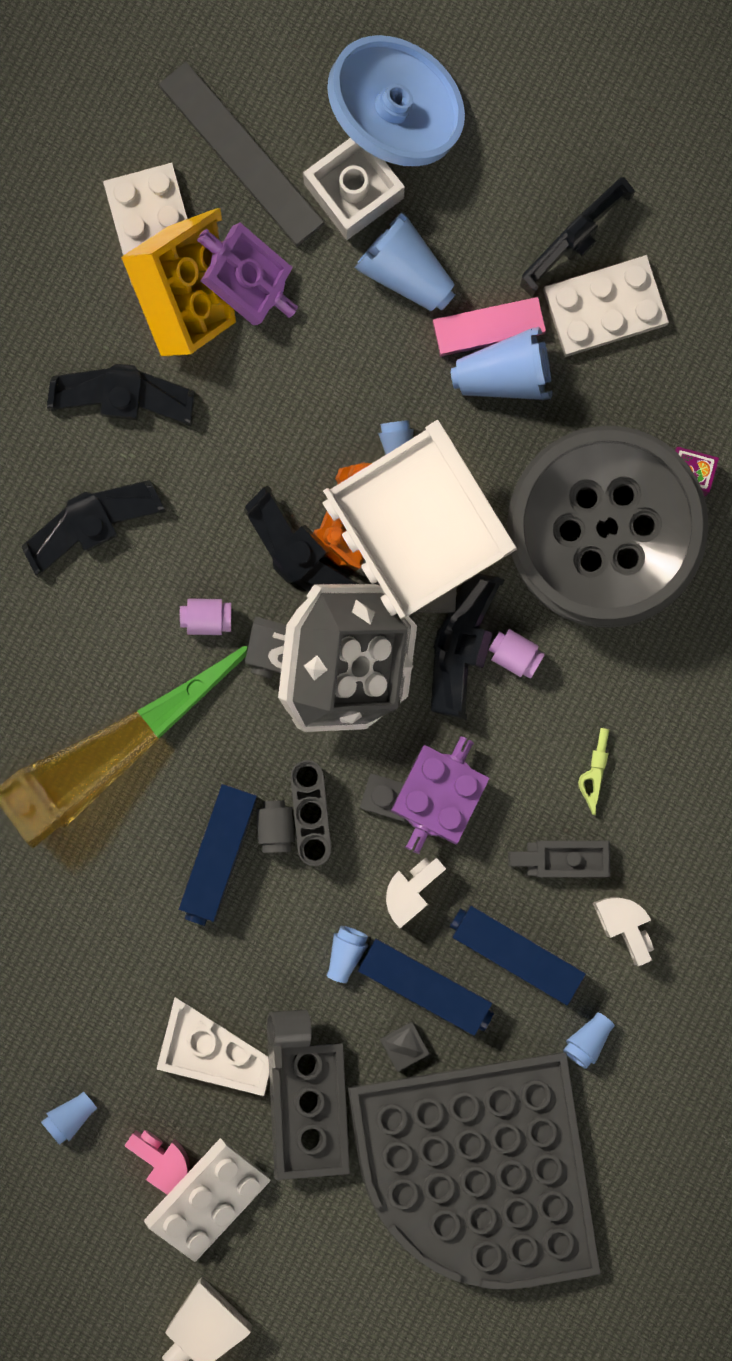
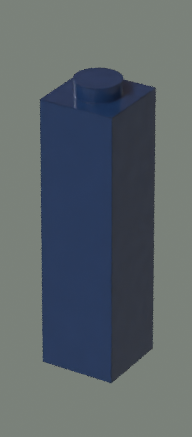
(217, 855)
(516, 954)
(426, 987)

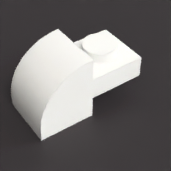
(403, 896)
(623, 918)

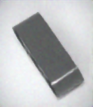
(306, 795)

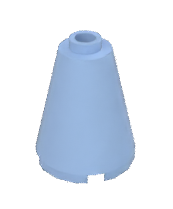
(407, 266)
(506, 369)

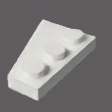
(210, 1053)

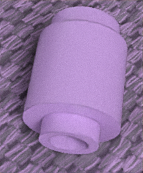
(205, 617)
(516, 653)

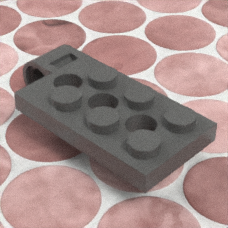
(287, 1041)

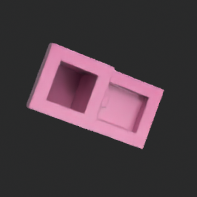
(168, 1165)

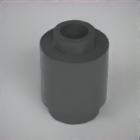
(275, 827)

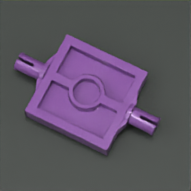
(247, 274)
(439, 795)

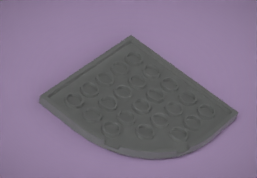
(480, 1171)

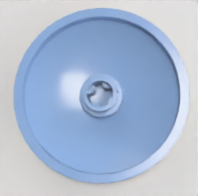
(396, 100)

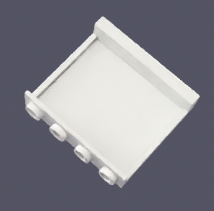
(419, 521)

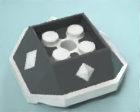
(345, 659)

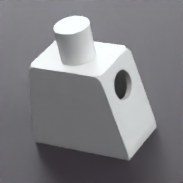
(205, 1326)

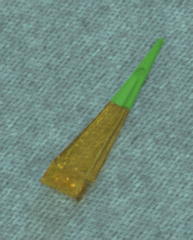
(66, 782)

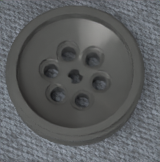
(602, 462)

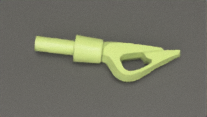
(598, 764)

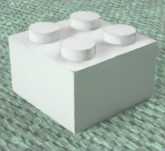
(353, 187)

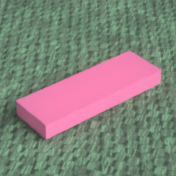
(486, 326)

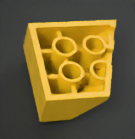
(169, 286)

